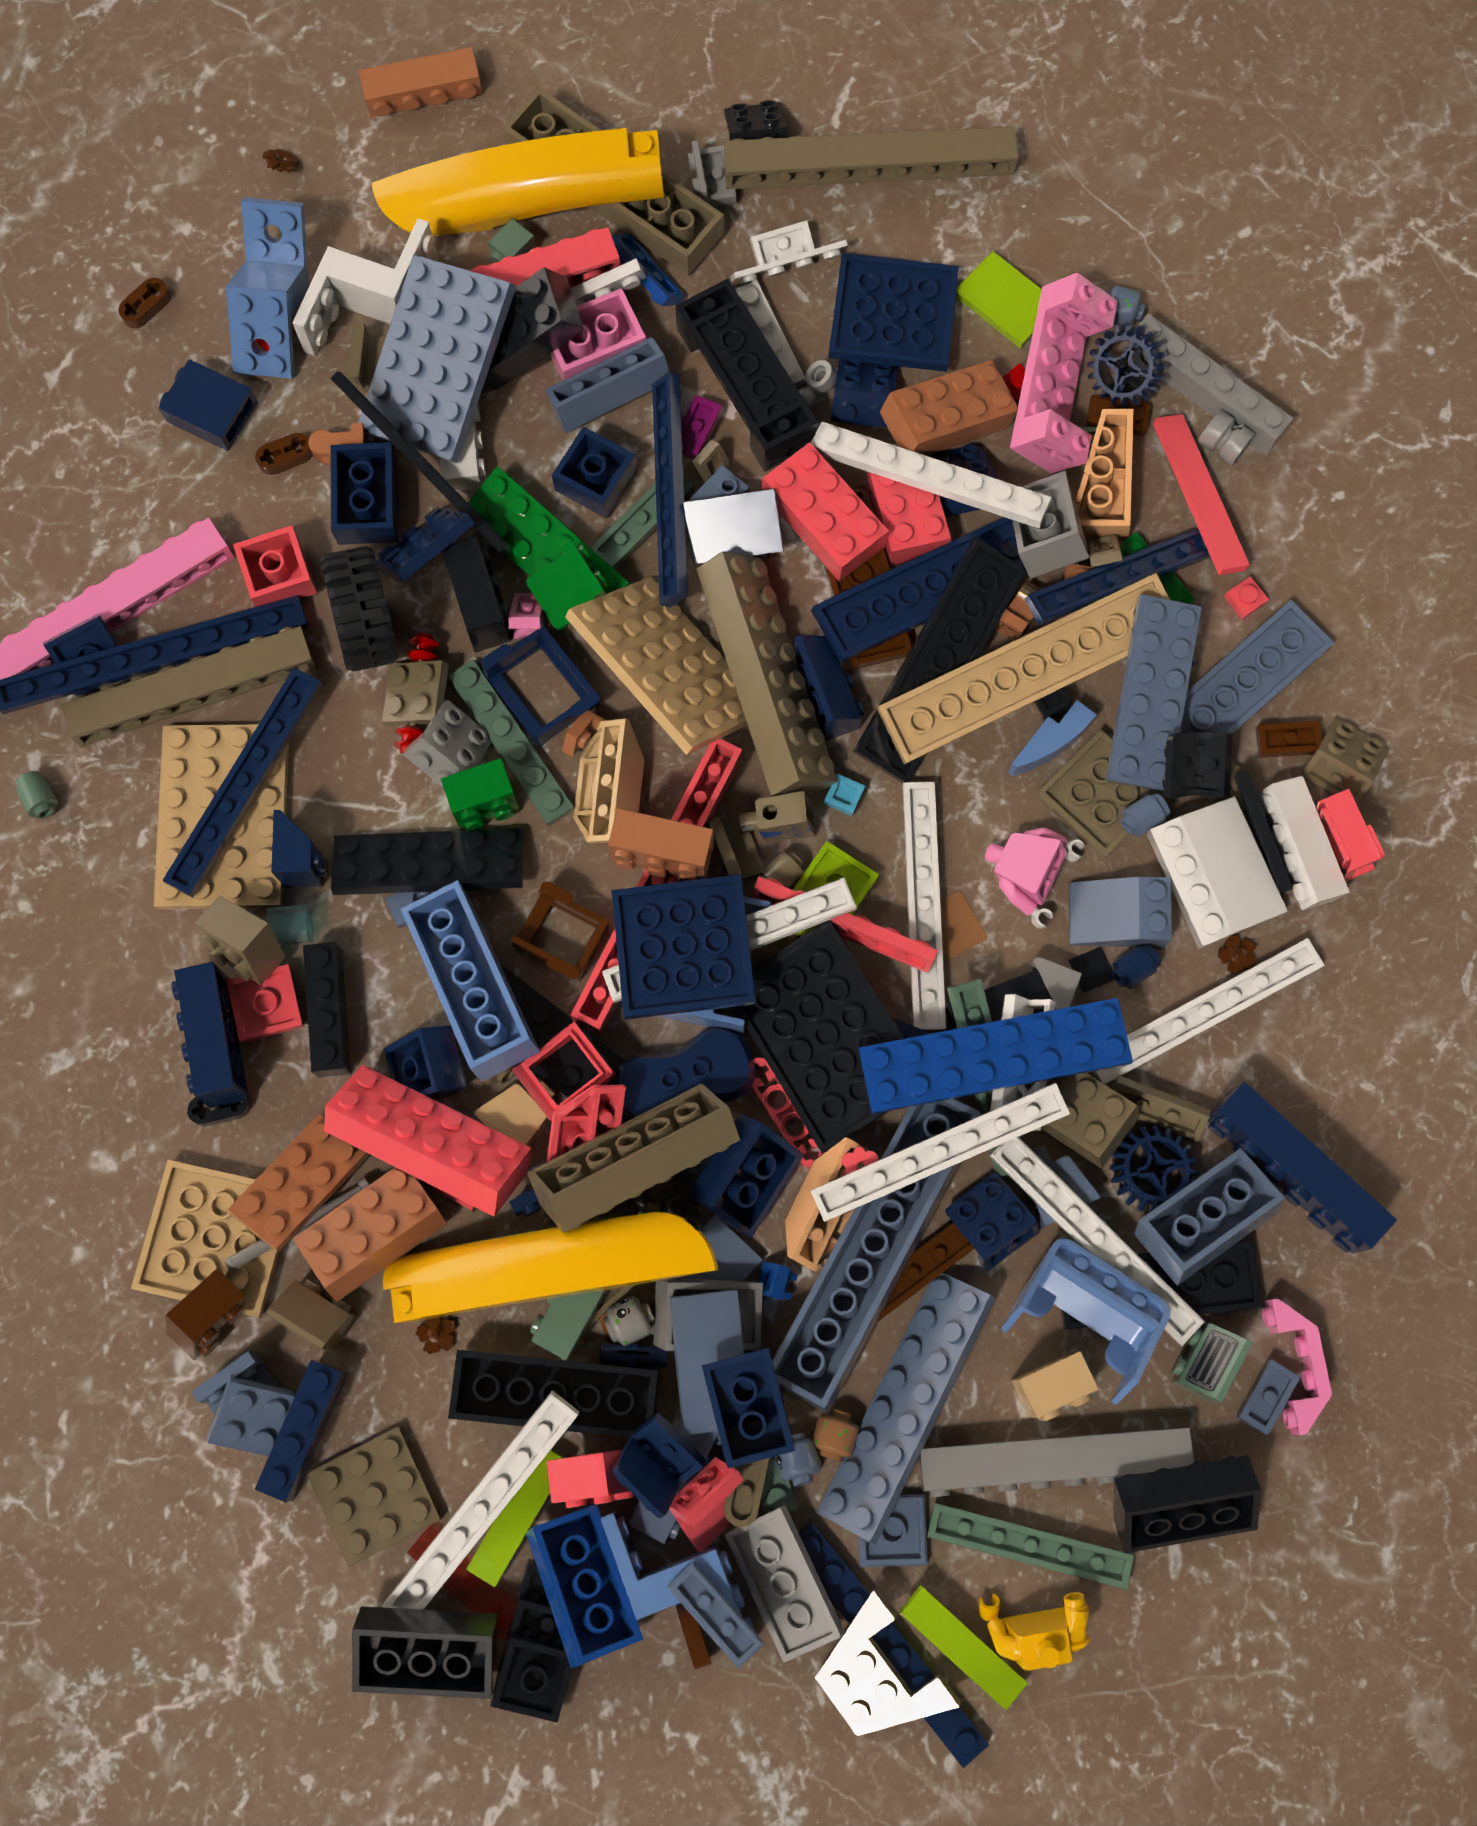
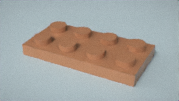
(296, 1184)

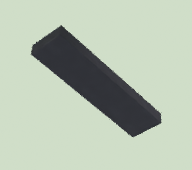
(1262, 831)

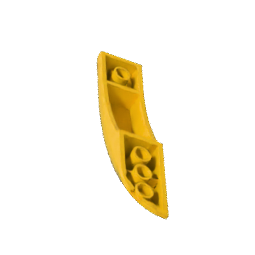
(524, 181)
(546, 1265)

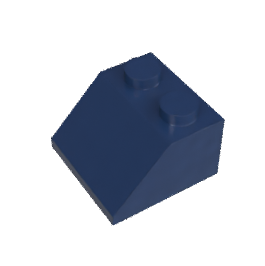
(294, 856)
(427, 1062)

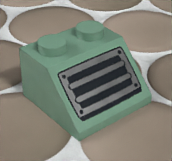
(1210, 1362)

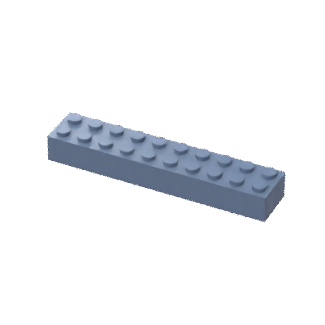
(864, 1269)

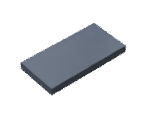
(704, 1332)

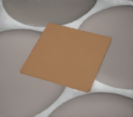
(959, 926)

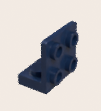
(993, 1220)

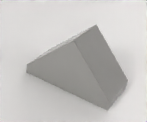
(1058, 981)

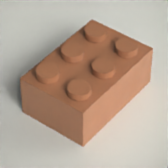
(660, 846)

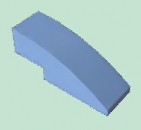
(1053, 739)

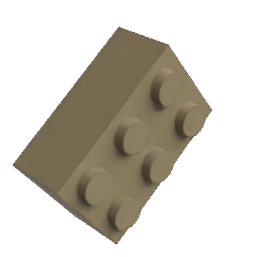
(1096, 1118)

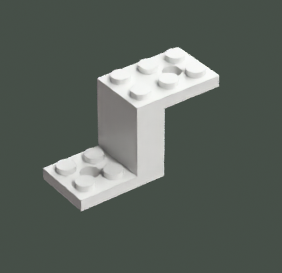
(356, 286)

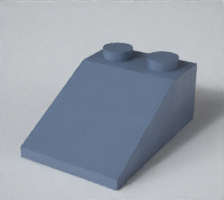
(1120, 912)

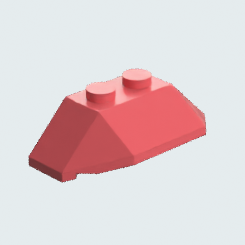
(585, 1118)

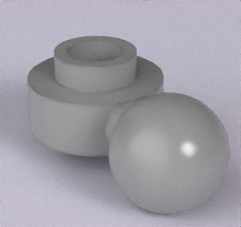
(820, 378)

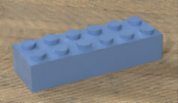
(469, 981)

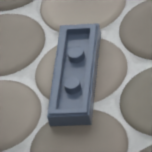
(716, 1615)

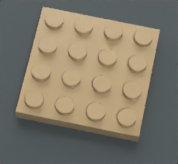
(196, 1234)

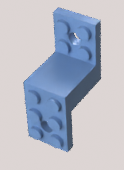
(267, 288)
(649, 1591)

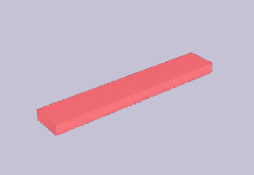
(1201, 494)

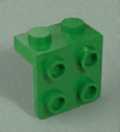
(566, 584)

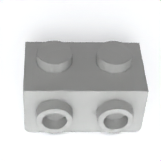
(709, 175)

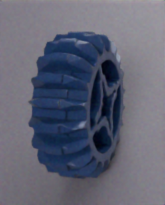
(1150, 372)
(1158, 1185)

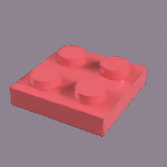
(266, 1007)

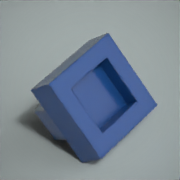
(774, 1280)

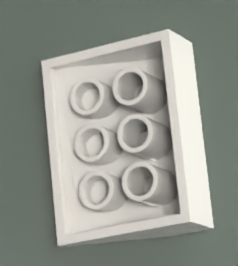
(1216, 872)

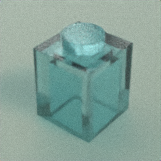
(291, 924)

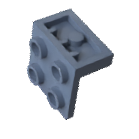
(247, 1367)

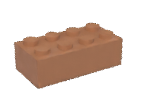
(949, 409)
(369, 1232)

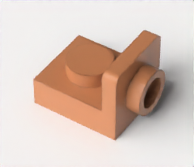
(581, 732)

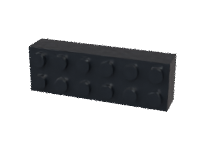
(513, 1387)

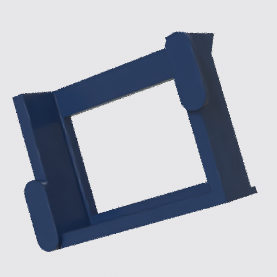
(508, 657)

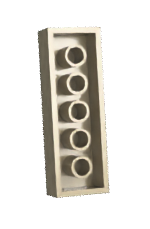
(633, 1157)

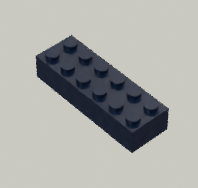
(1300, 1170)

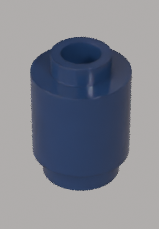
(1135, 966)

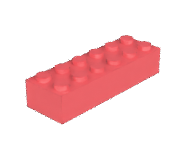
(575, 258)
(427, 1139)

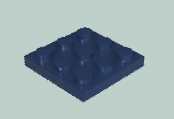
(423, 543)

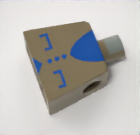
(791, 817)

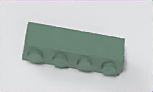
(565, 1322)

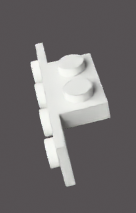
(782, 248)

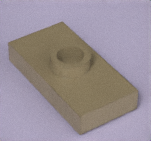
(1104, 550)

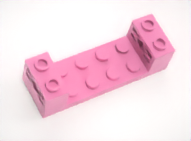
(1065, 317)

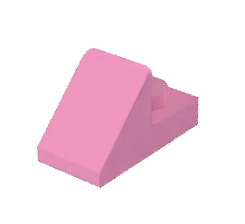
(525, 615)

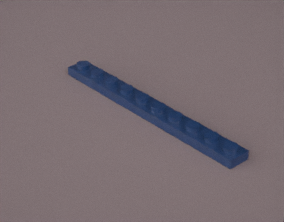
(147, 654)

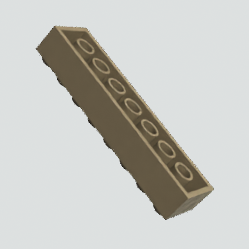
(674, 227)
(766, 674)

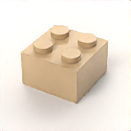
(1055, 1385)

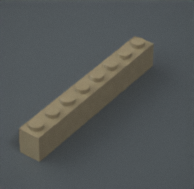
(187, 686)

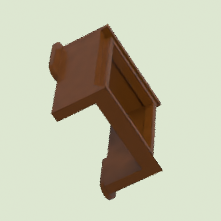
(555, 896)

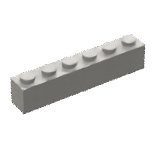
(1216, 388)

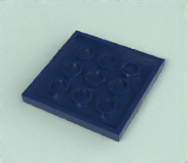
(894, 312)
(683, 947)

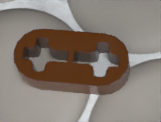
(144, 302)
(283, 454)
(694, 1638)

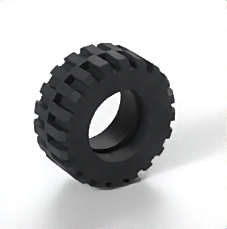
(359, 608)

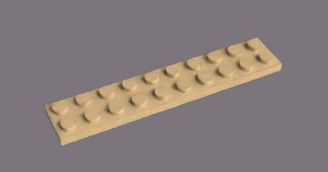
(1015, 673)

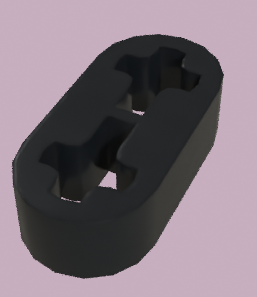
(219, 1115)

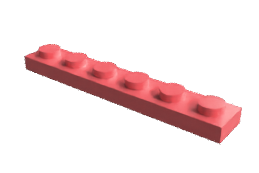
(859, 929)

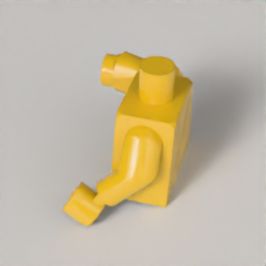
(1039, 1637)

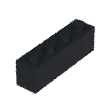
(326, 1009)

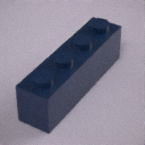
(301, 1431)

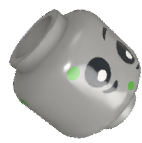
(628, 1320)

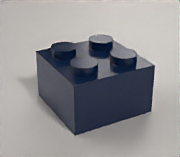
(594, 472)

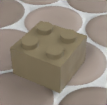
(239, 940)

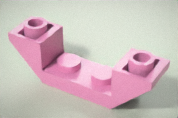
(1301, 1412)

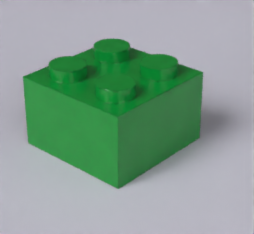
(480, 795)

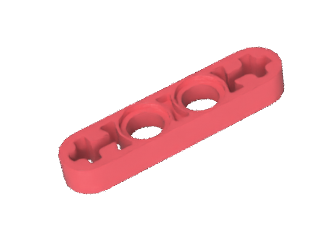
(781, 1115)

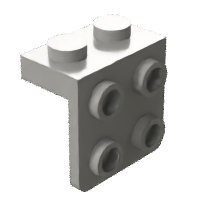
(448, 744)

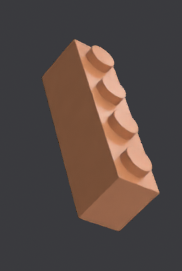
(420, 82)

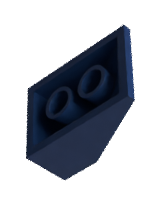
(748, 1408)

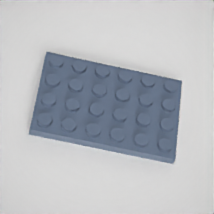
(438, 355)

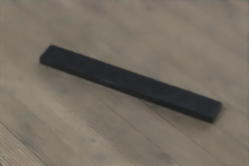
(420, 463)

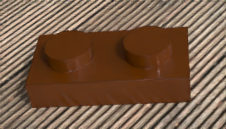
(1140, 413)
(1288, 739)

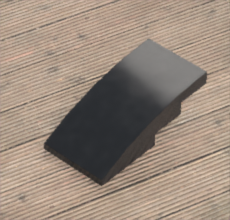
(533, 1660)

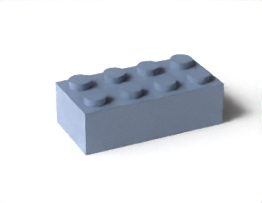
(1209, 1216)

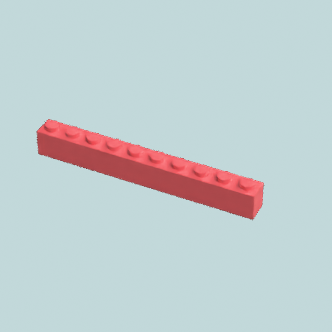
(695, 808)

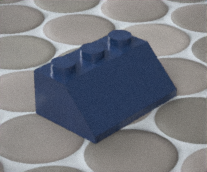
(828, 686)

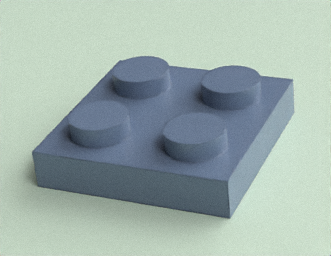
(250, 1416)

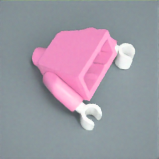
(1030, 866)

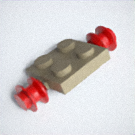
(415, 690)

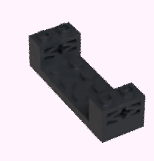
(748, 372)

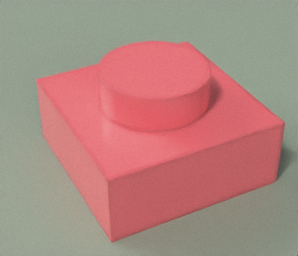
(1246, 598)

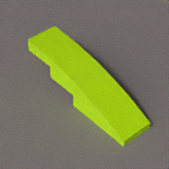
(511, 1525)
(963, 1647)

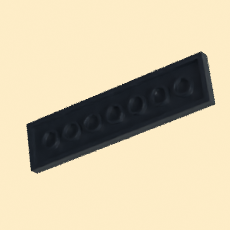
(947, 641)

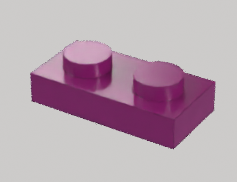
(699, 425)

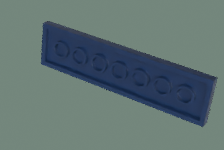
(903, 595)

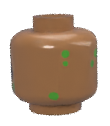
(835, 1435)

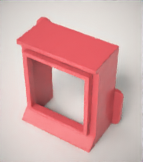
(1348, 835)
(536, 1089)

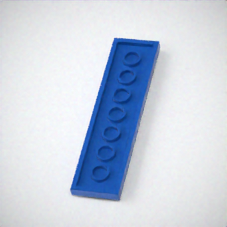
(995, 1055)

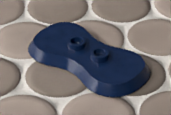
(714, 1058)

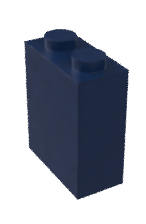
(208, 404)

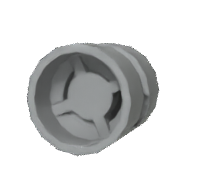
(1226, 437)

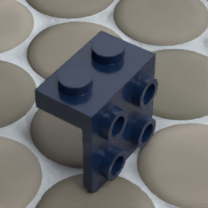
(861, 392)
(968, 457)
(657, 1464)

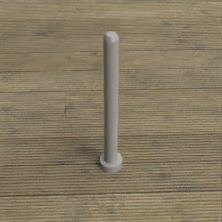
(261, 1247)

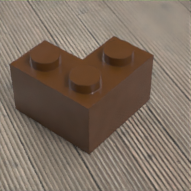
(199, 1316)

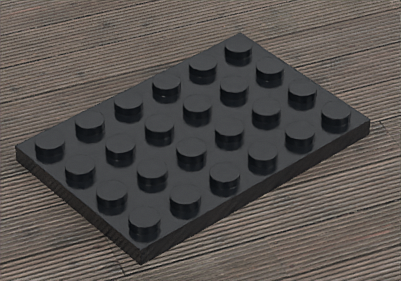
(810, 1023)

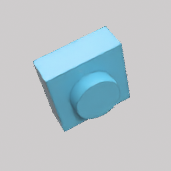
(844, 795)

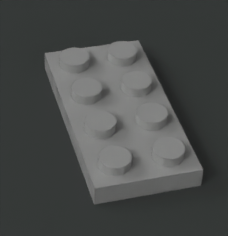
(784, 1584)

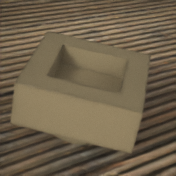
(710, 460)

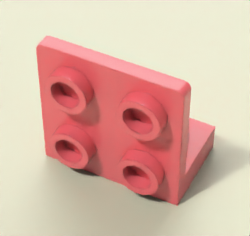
(702, 1501)

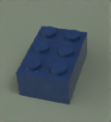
(364, 493)
(746, 1177)

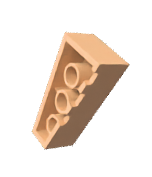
(1106, 485)

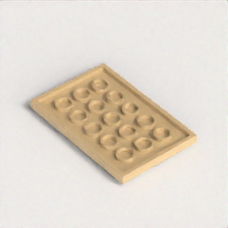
(663, 663)
(192, 770)

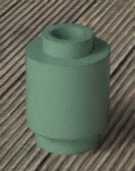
(36, 795)

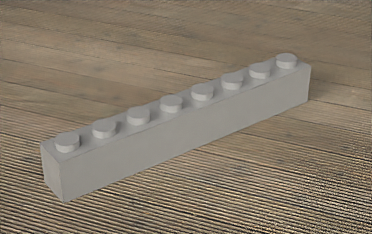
(1052, 1460)

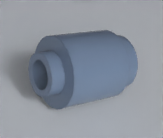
(1144, 815)

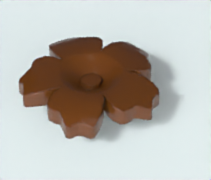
(280, 160)
(1237, 954)
(436, 1334)

